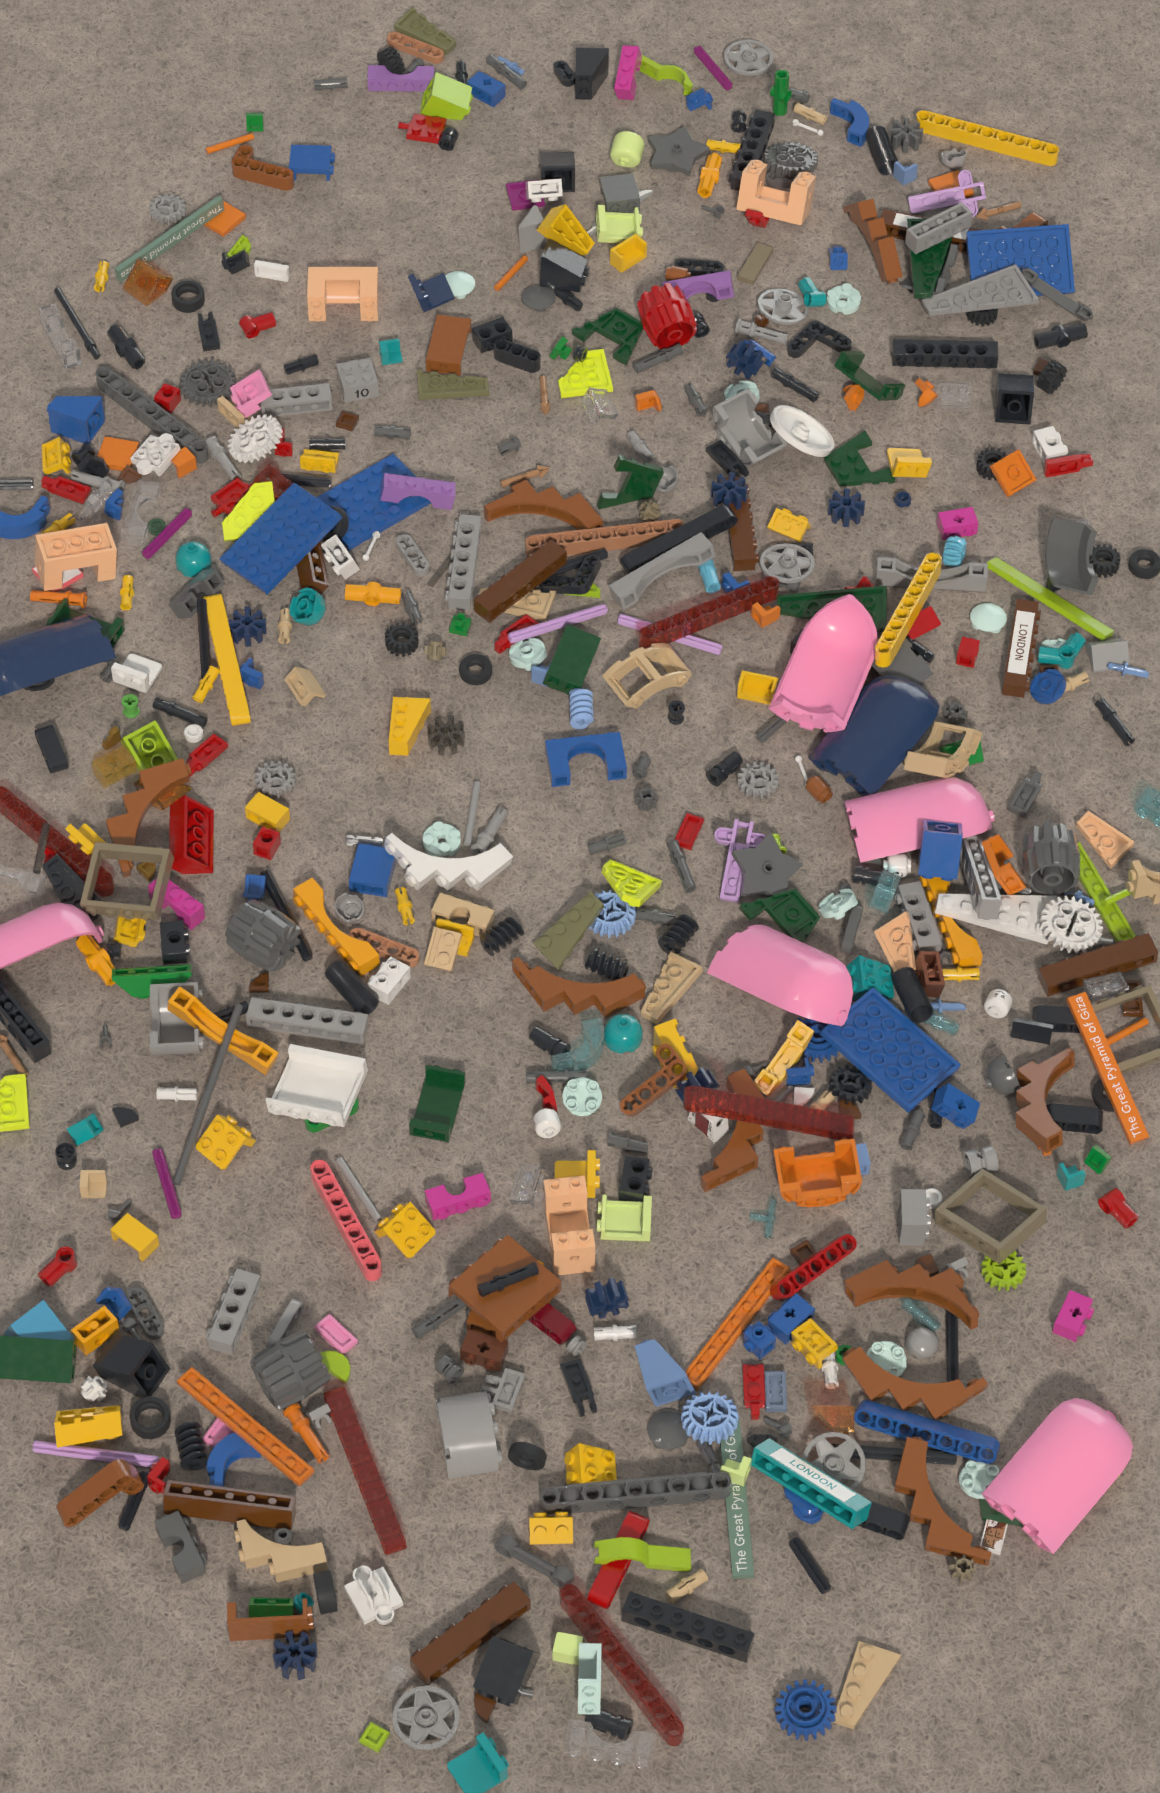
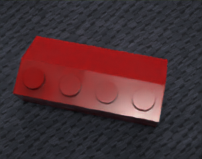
(191, 836)

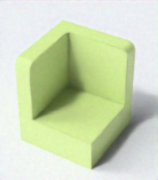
(737, 1471)
(566, 1648)

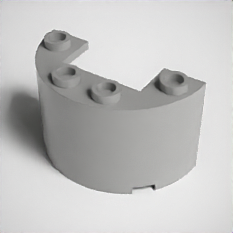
(744, 429)
(170, 1033)
(468, 1434)

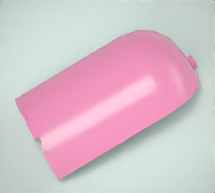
(827, 667)
(894, 818)
(43, 929)
(786, 974)
(1061, 1471)

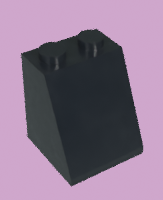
(591, 71)
(559, 166)
(562, 268)
(1014, 398)
(132, 1365)
(505, 1670)

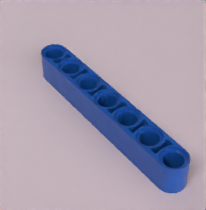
(936, 1428)

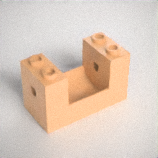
(775, 203)
(343, 286)
(75, 550)
(568, 1225)

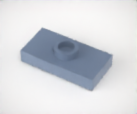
(775, 1391)

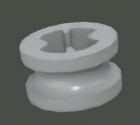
(577, 1346)

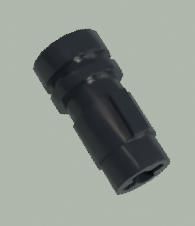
(720, 772)
(866, 875)
(547, 1041)
(608, 1722)

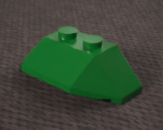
(138, 980)

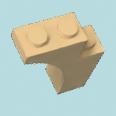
(1143, 882)
(283, 1560)

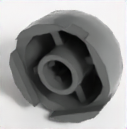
(1001, 1076)

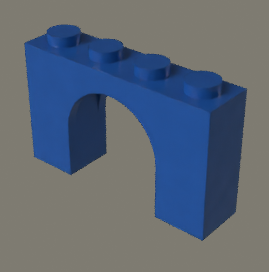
(605, 746)

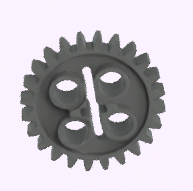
(790, 159)
(196, 388)

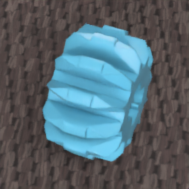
(954, 551)

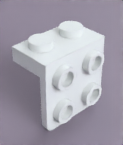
(136, 672)

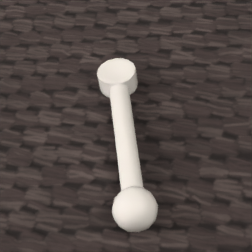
(795, 122)
(365, 557)
(798, 758)

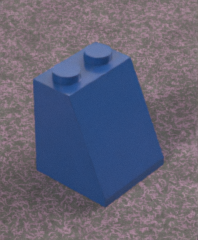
(76, 417)
(940, 849)

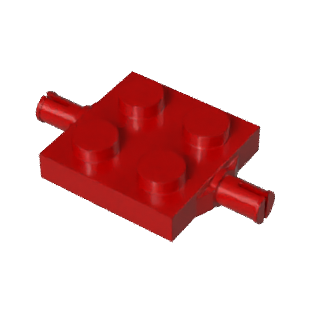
(424, 128)
(229, 496)

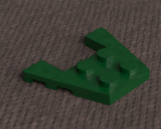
(617, 327)
(850, 468)
(638, 485)
(789, 912)

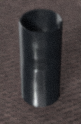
(881, 149)
(351, 987)
(912, 995)

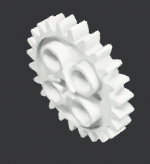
(255, 438)
(1057, 918)

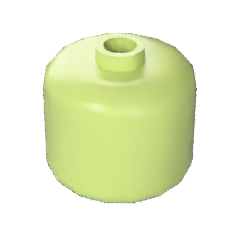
(627, 149)

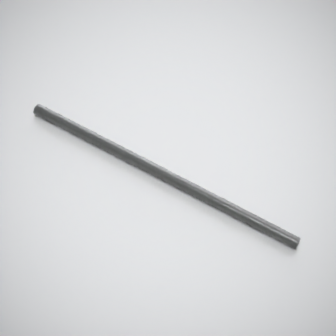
(207, 1094)

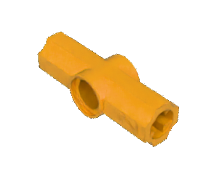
(709, 175)
(372, 594)
(96, 958)

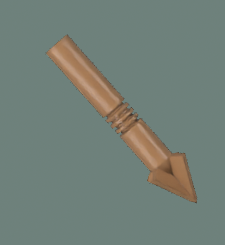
(984, 214)
(544, 395)
(540, 471)
(12, 1056)

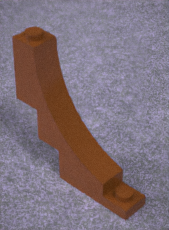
(875, 232)
(155, 783)
(552, 990)
(738, 1155)
(937, 1398)
(944, 1535)

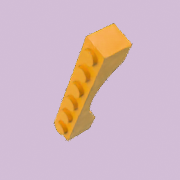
(963, 947)
(357, 953)
(198, 1016)

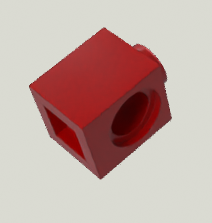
(168, 397)
(967, 652)
(266, 843)

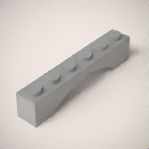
(689, 553)
(965, 577)

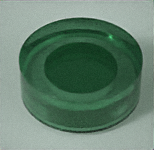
(156, 526)

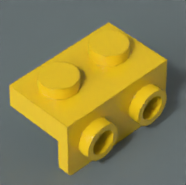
(84, 836)
(129, 931)
(551, 1529)

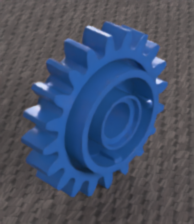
(818, 1047)
(807, 1723)

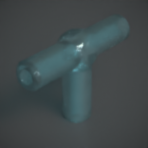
(769, 1218)

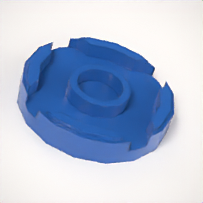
(1048, 686)

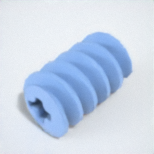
(581, 708)

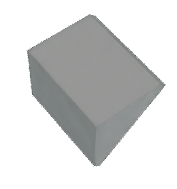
(528, 235)
(1107, 651)

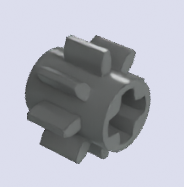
(955, 713)
(646, 799)

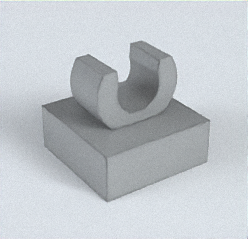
(958, 1266)
(317, 1413)

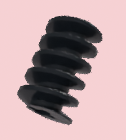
(500, 934)
(678, 934)
(607, 965)
(190, 1446)

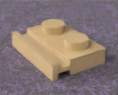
(443, 949)

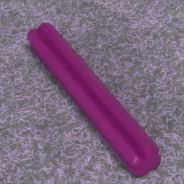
(713, 68)
(167, 533)
(167, 1184)

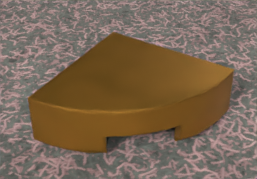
(112, 739)
(146, 870)

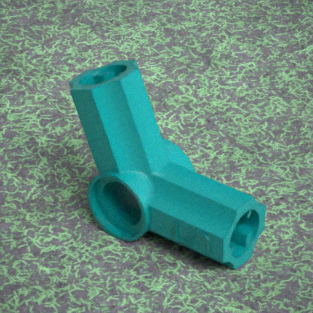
(1065, 654)

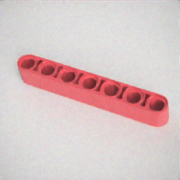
(346, 1228)

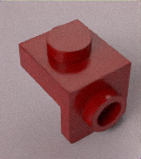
(756, 218)
(284, 448)
(157, 1474)

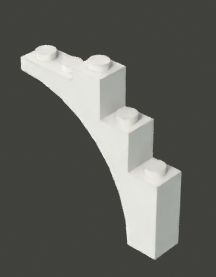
(448, 871)

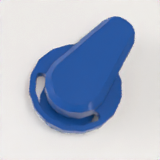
(768, 355)
(802, 1508)

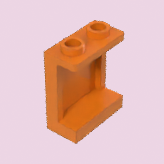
(1005, 874)

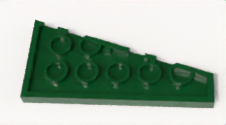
(927, 264)
(808, 604)

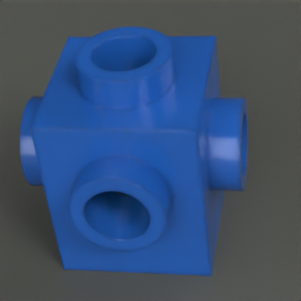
(759, 1339)

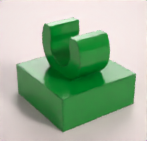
(254, 122)
(560, 349)
(460, 624)
(1097, 1159)

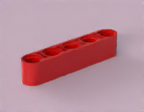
(805, 1271)
(612, 1573)

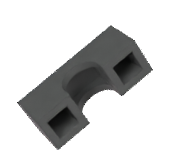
(204, 584)
(174, 1530)

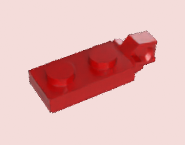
(1067, 464)
(66, 488)
(503, 641)
(206, 753)
(753, 1388)

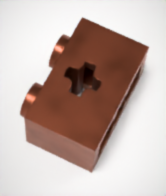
(930, 972)
(477, 1343)

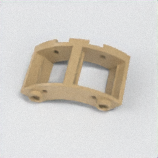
(659, 652)
(940, 764)

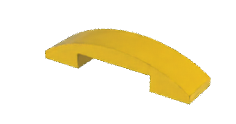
(785, 1058)

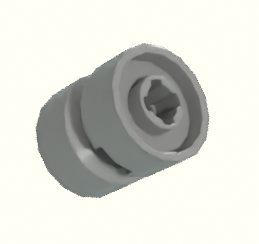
(983, 1159)

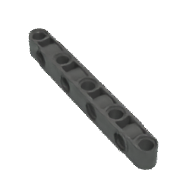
(149, 412)
(653, 1492)

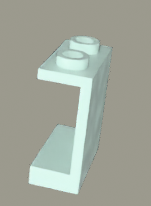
(589, 1678)

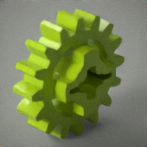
(1000, 1273)

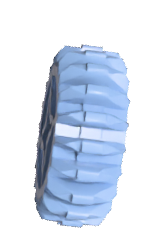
(615, 921)
(698, 1421)

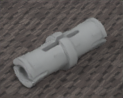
(640, 446)

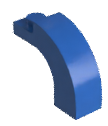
(856, 116)
(26, 524)
(224, 1454)

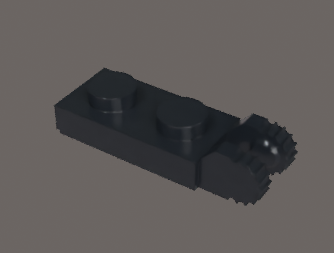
(208, 333)
(726, 459)
(578, 1385)

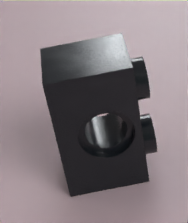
(174, 952)

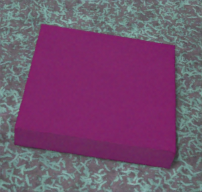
(517, 196)

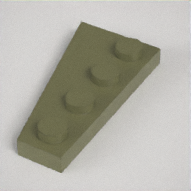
(419, 28)
(442, 386)
(563, 936)

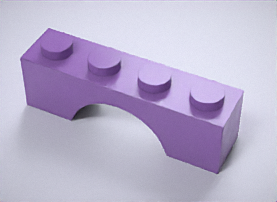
(383, 80)
(717, 284)
(398, 487)

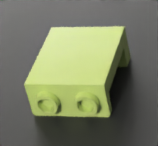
(617, 227)
(625, 1219)

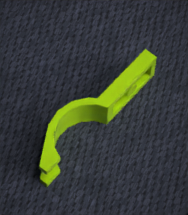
(661, 72)
(650, 1555)

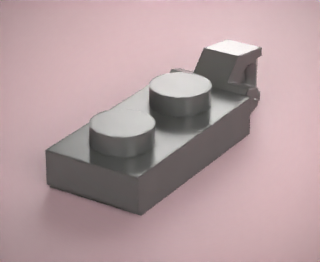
(1026, 795)

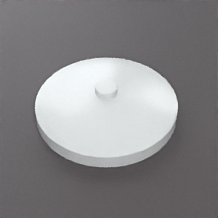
(802, 431)

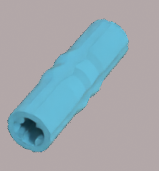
(709, 577)

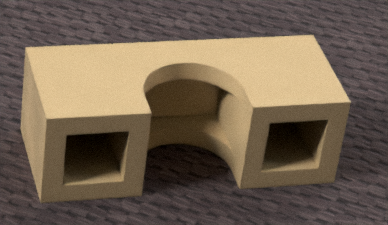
(450, 908)

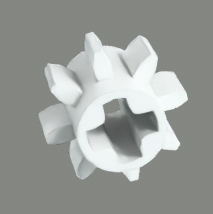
(94, 1389)

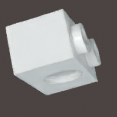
(1048, 444)

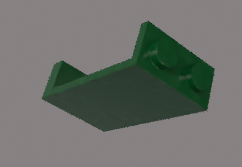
(849, 365)
(112, 631)
(571, 660)
(438, 1103)
(37, 1359)

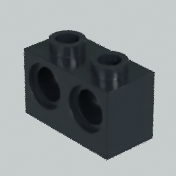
(489, 332)
(631, 1179)

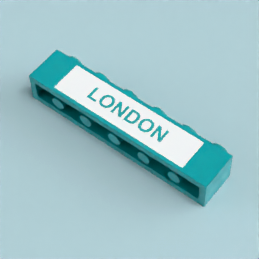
(810, 1483)

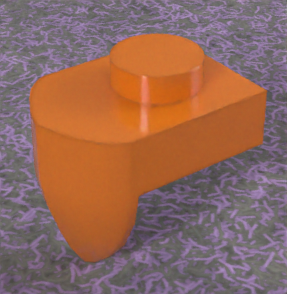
(928, 394)
(853, 396)
(647, 400)

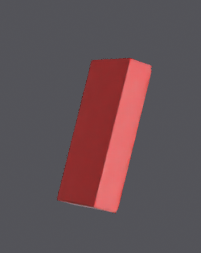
(689, 831)

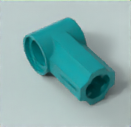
(812, 296)

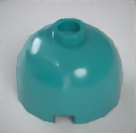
(192, 558)
(307, 607)
(623, 1033)

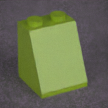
(446, 98)

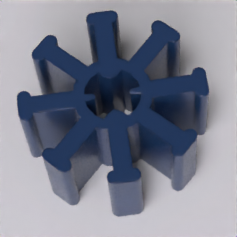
(744, 359)
(729, 491)
(846, 507)
(247, 626)
(702, 1078)
(606, 1298)
(306, 1658)

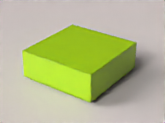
(374, 1737)

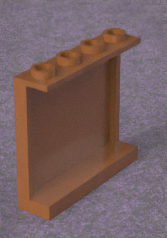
(516, 1303)

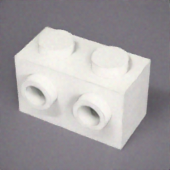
(544, 189)
(342, 560)
(389, 980)

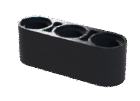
(517, 355)
(51, 749)
(1058, 1016)
(1077, 1118)
(886, 1521)

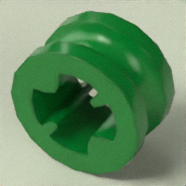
(839, 1357)

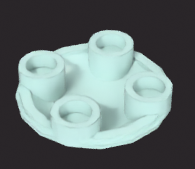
(460, 283)
(988, 618)
(582, 1096)
(888, 1356)
(977, 1477)

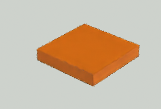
(948, 181)
(226, 220)
(117, 452)
(1013, 473)

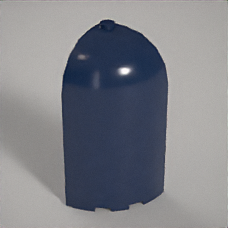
(52, 652)
(879, 733)

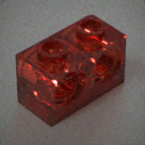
(278, 480)

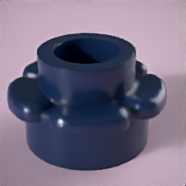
(902, 499)

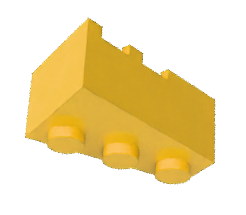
(566, 230)
(406, 722)
(667, 1034)
(88, 1425)

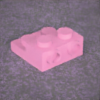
(250, 392)

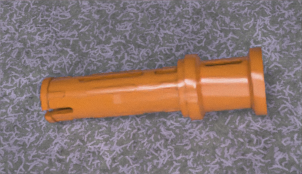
(74, 599)
(302, 1426)

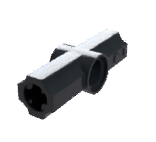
(1060, 336)
(126, 347)

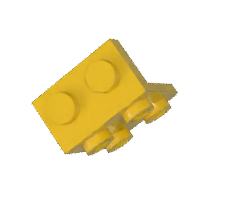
(908, 463)
(223, 1140)
(581, 1168)
(406, 1229)
(589, 1464)

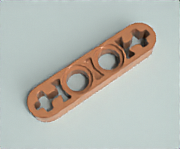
(398, 41)
(386, 944)

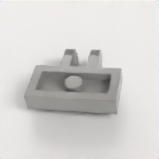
(507, 1391)

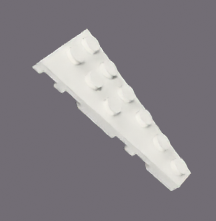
(1017, 914)

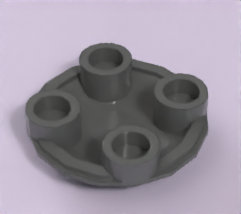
(538, 297)
(667, 1431)

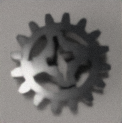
(850, 1085)

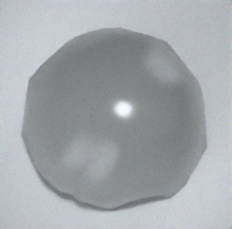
(953, 158)
(669, 480)
(349, 908)
(922, 1343)

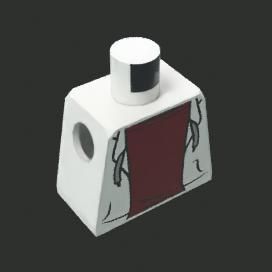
(711, 1126)

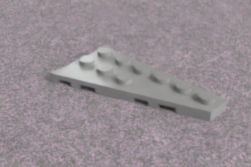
(991, 291)

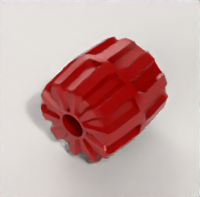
(666, 316)

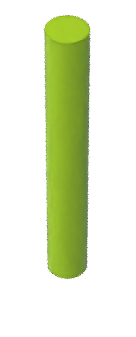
(1115, 897)

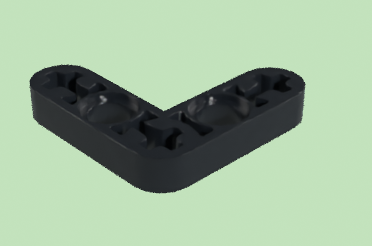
(701, 263)
(818, 333)
(574, 584)

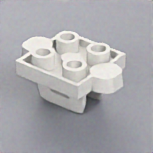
(155, 454)
(373, 1595)

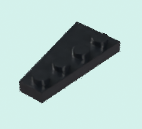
(66, 883)

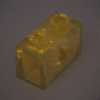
(113, 766)

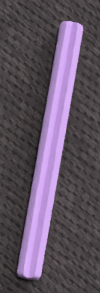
(557, 623)
(689, 640)
(94, 1453)

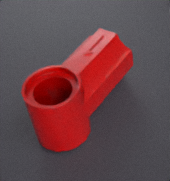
(252, 326)
(1115, 1204)
(57, 1267)

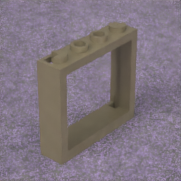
(129, 853)
(1154, 1007)
(978, 1239)

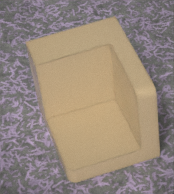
(93, 1183)

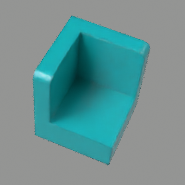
(390, 351)
(85, 1129)
(1070, 1176)

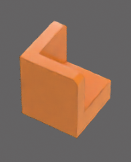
(184, 462)
(765, 615)

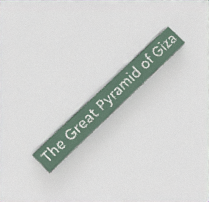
(171, 237)
(737, 1513)

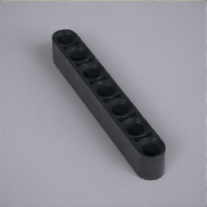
(709, 524)

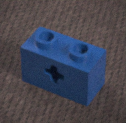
(487, 89)
(955, 1106)
(789, 1317)

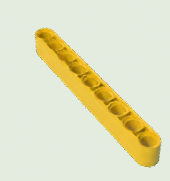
(988, 138)
(907, 610)
(227, 661)

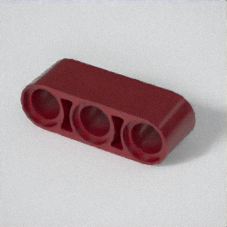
(553, 1324)

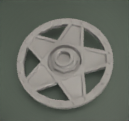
(748, 57)
(782, 306)
(787, 562)
(836, 1460)
(426, 1717)

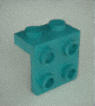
(870, 974)
(479, 1767)

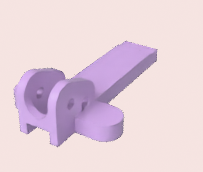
(949, 196)
(732, 876)

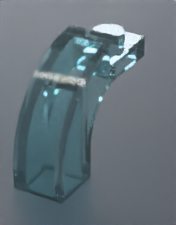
(587, 1053)

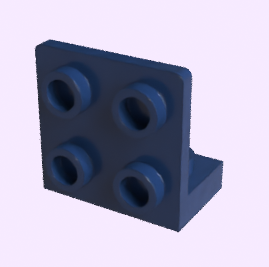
(432, 291)

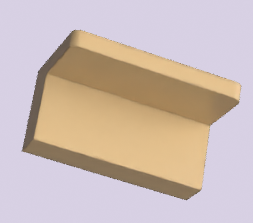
(229, 411)
(303, 685)

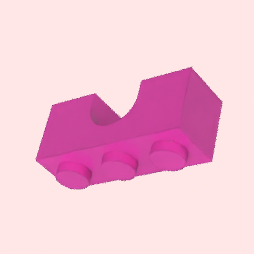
(629, 63)
(182, 903)
(443, 1204)

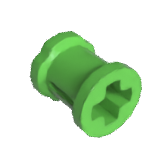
(130, 706)

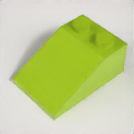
(149, 747)

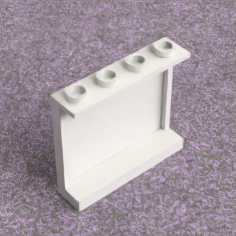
(318, 1086)

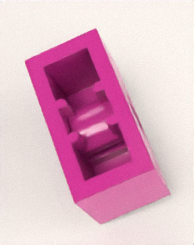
(957, 523)
(1066, 1324)

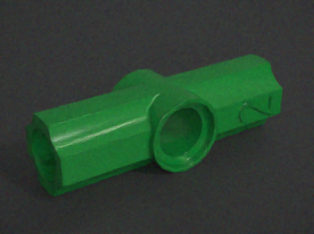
(780, 92)

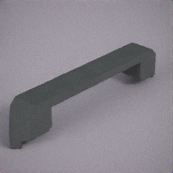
(1082, 312)

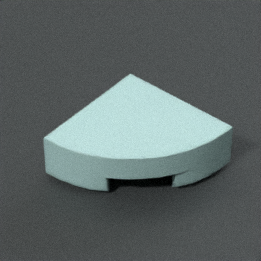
(1053, 643)

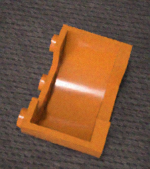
(820, 1177)

